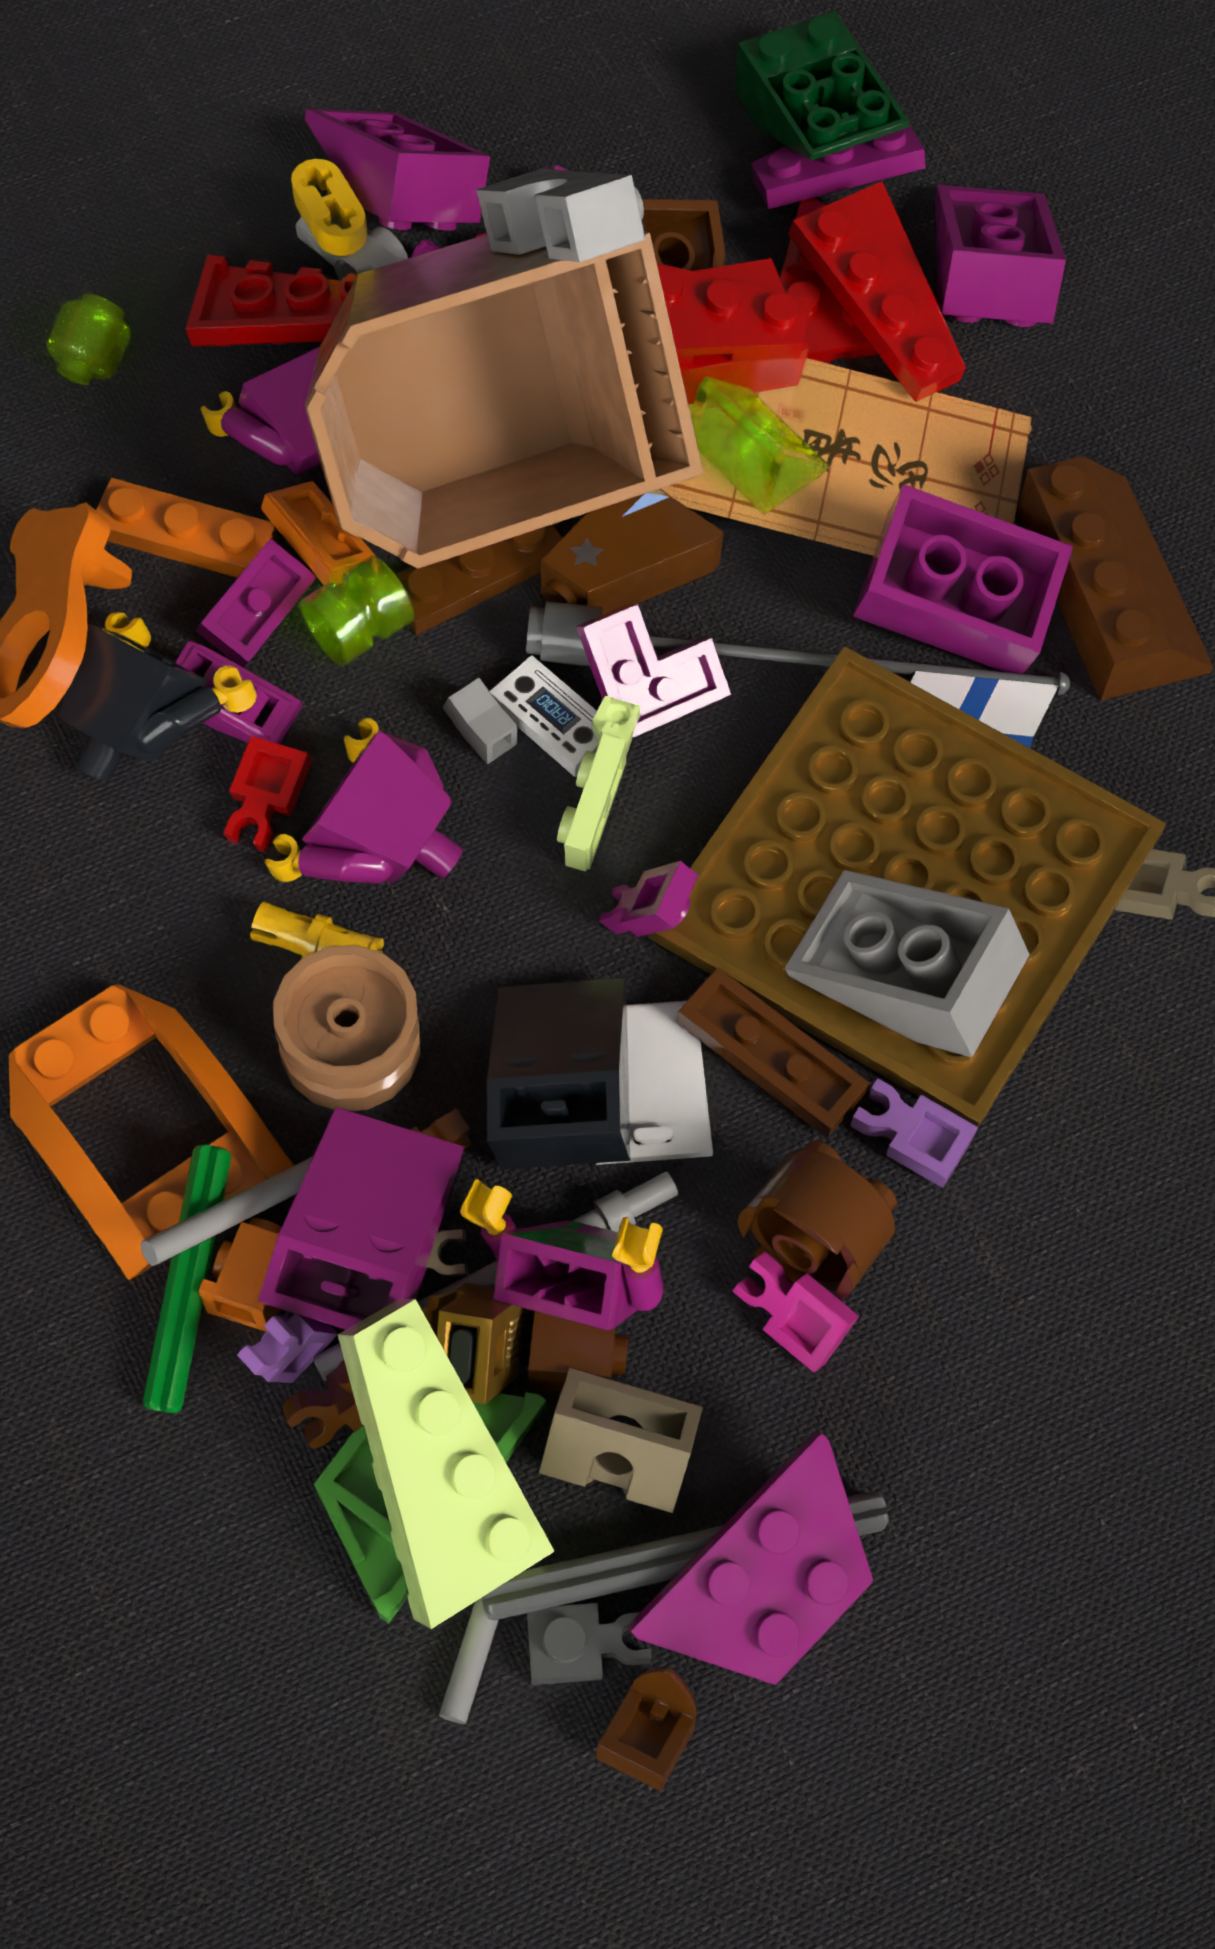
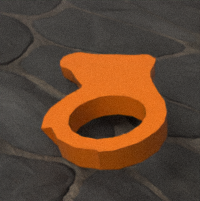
(55, 559)

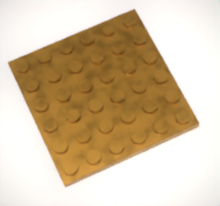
(928, 799)

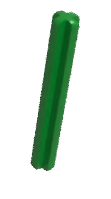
(181, 1299)

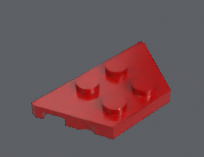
(829, 328)

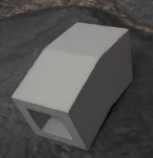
(481, 721)

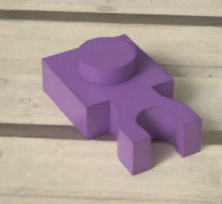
(922, 1137)
(287, 1347)

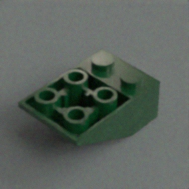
(814, 88)

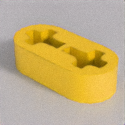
(319, 210)

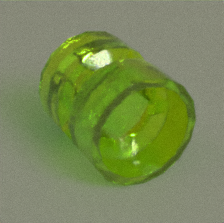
(363, 607)

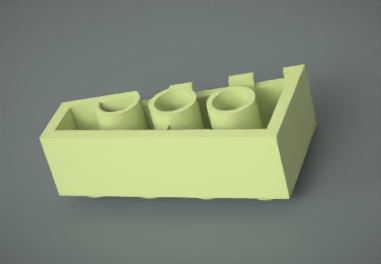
(443, 1480)

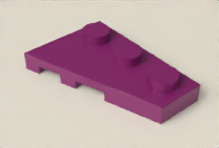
(790, 178)

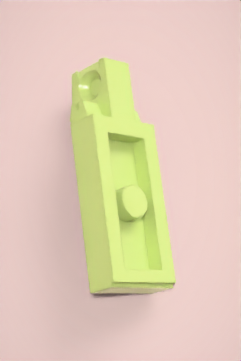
(600, 778)

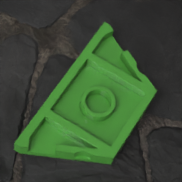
(358, 1506)

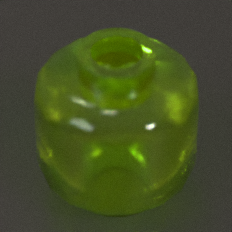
(88, 339)

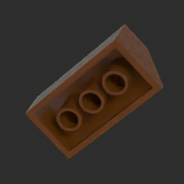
(1116, 581)

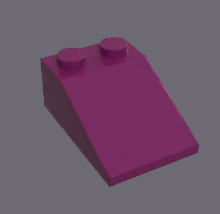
(402, 167)
(996, 255)

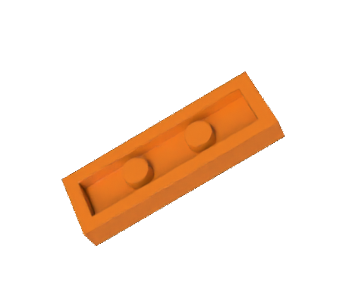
(183, 528)

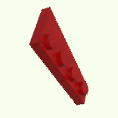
(880, 284)

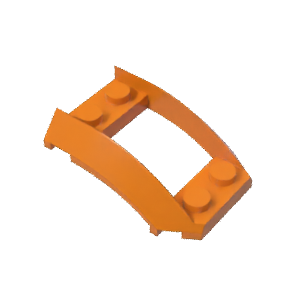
(86, 1046)

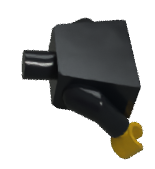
(138, 698)

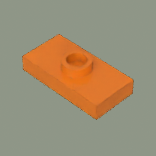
(313, 531)

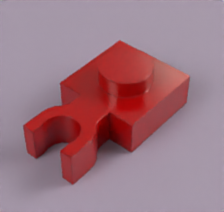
(267, 783)

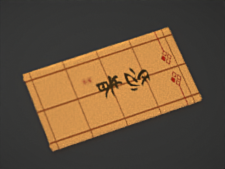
(875, 445)

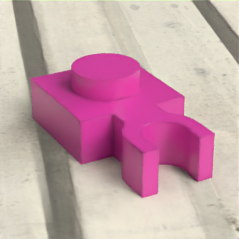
(804, 1315)

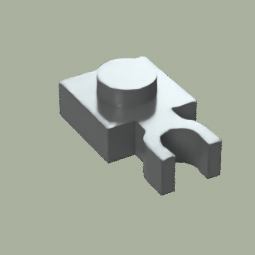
(570, 1644)

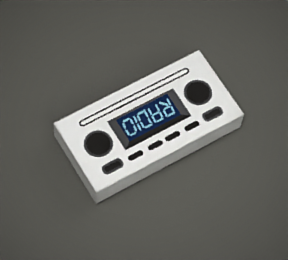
(548, 713)

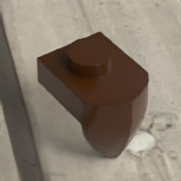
(650, 1727)

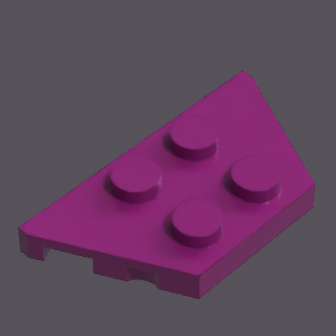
(768, 1575)

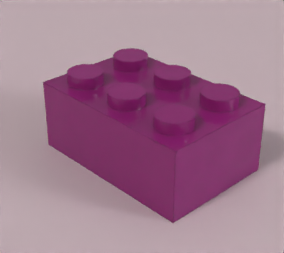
(963, 581)

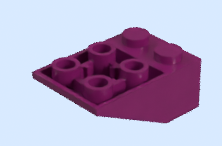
(361, 1221)

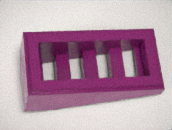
(242, 726)

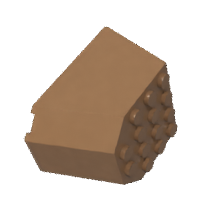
(497, 396)

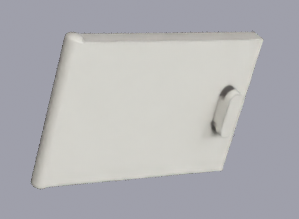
(665, 1086)

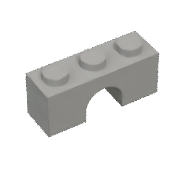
(563, 210)

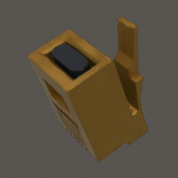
(478, 1338)

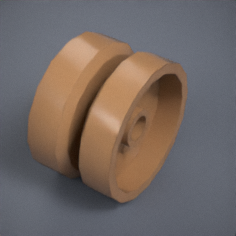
(347, 1027)

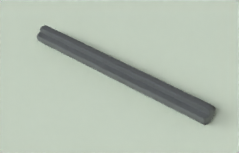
(631, 1566)

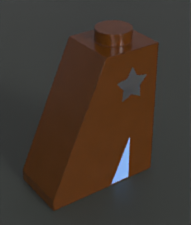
(630, 553)

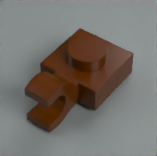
(331, 1407)

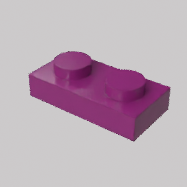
(256, 603)

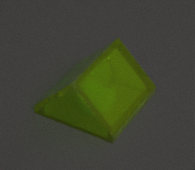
(752, 444)

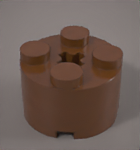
(820, 1218)

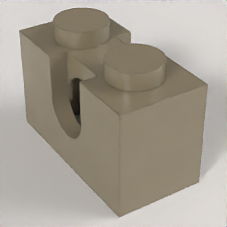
(592, 1447)

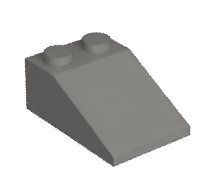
(912, 959)

